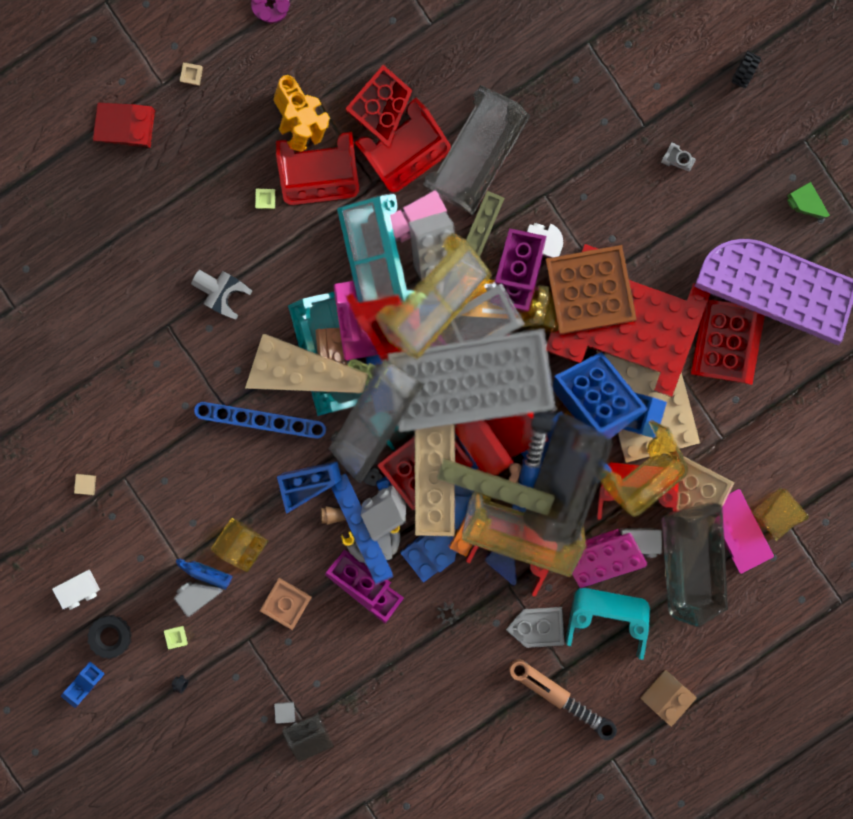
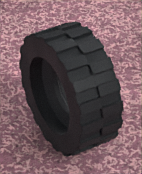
(109, 651)

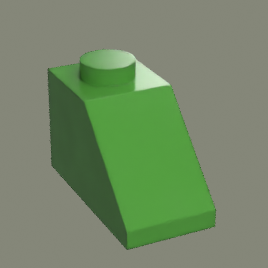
(807, 202)

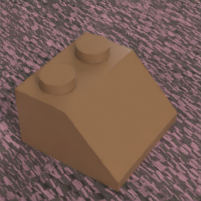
(668, 698)

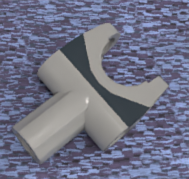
(219, 291)

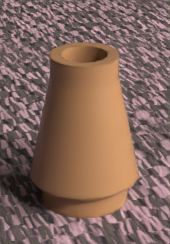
(331, 515)

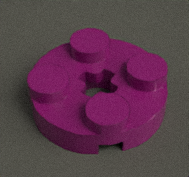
(270, 15)

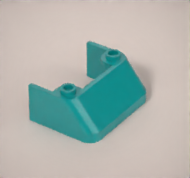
(610, 605)

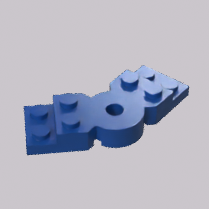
(431, 553)

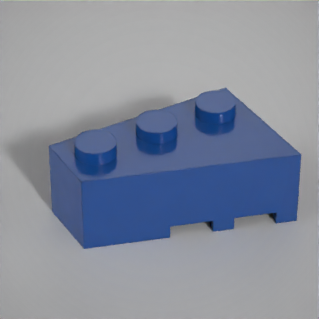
(305, 483)

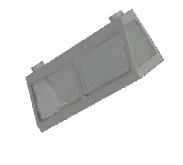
(482, 318)

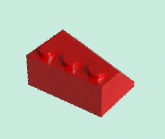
(380, 104)

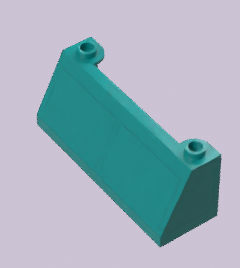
(314, 314)

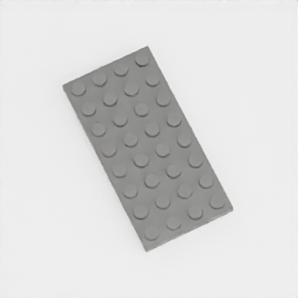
(478, 380)

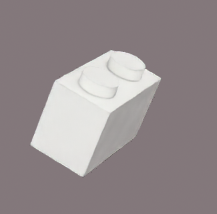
(76, 589)

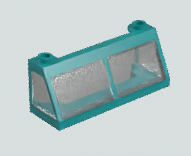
(373, 248)

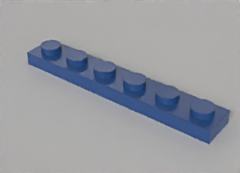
(369, 549)

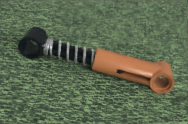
(561, 698)

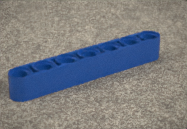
(251, 420)

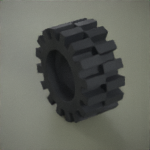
(746, 69)

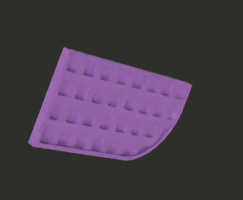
(779, 286)

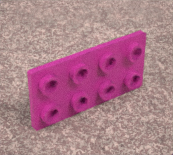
(354, 340)
(742, 534)
(608, 557)

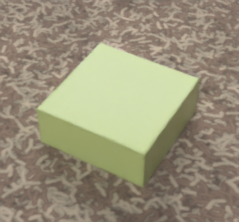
(265, 198)
(175, 637)

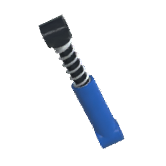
(540, 425)

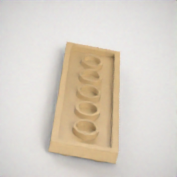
(433, 496)

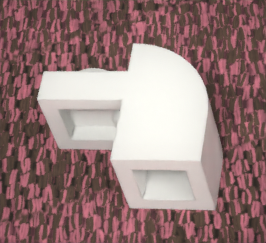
(554, 239)

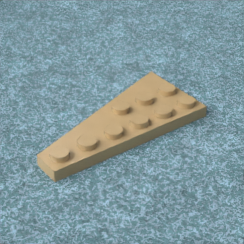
(289, 367)

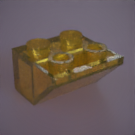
(239, 545)

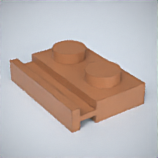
(330, 344)

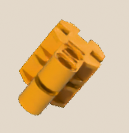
(299, 114)

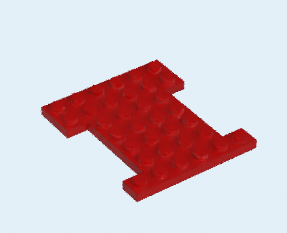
(654, 341)

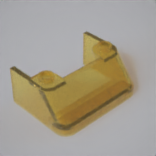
(652, 477)

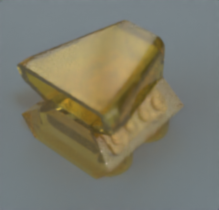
(541, 311)
(779, 513)

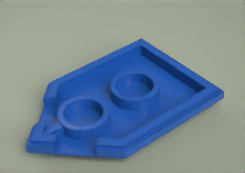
(205, 573)

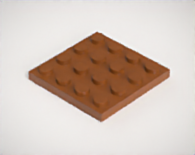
(591, 289)

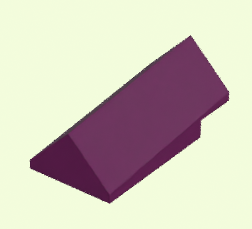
(520, 266)
(358, 582)

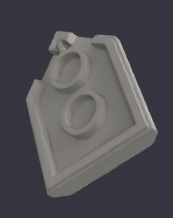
(538, 627)

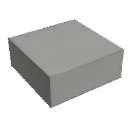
(284, 712)

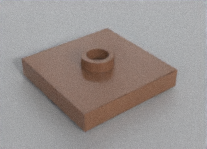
(285, 603)

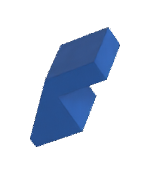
(82, 685)

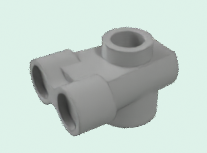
(675, 155)

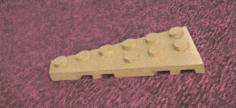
(702, 487)

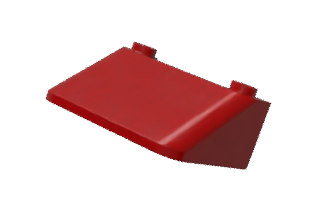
(413, 149)
(318, 173)

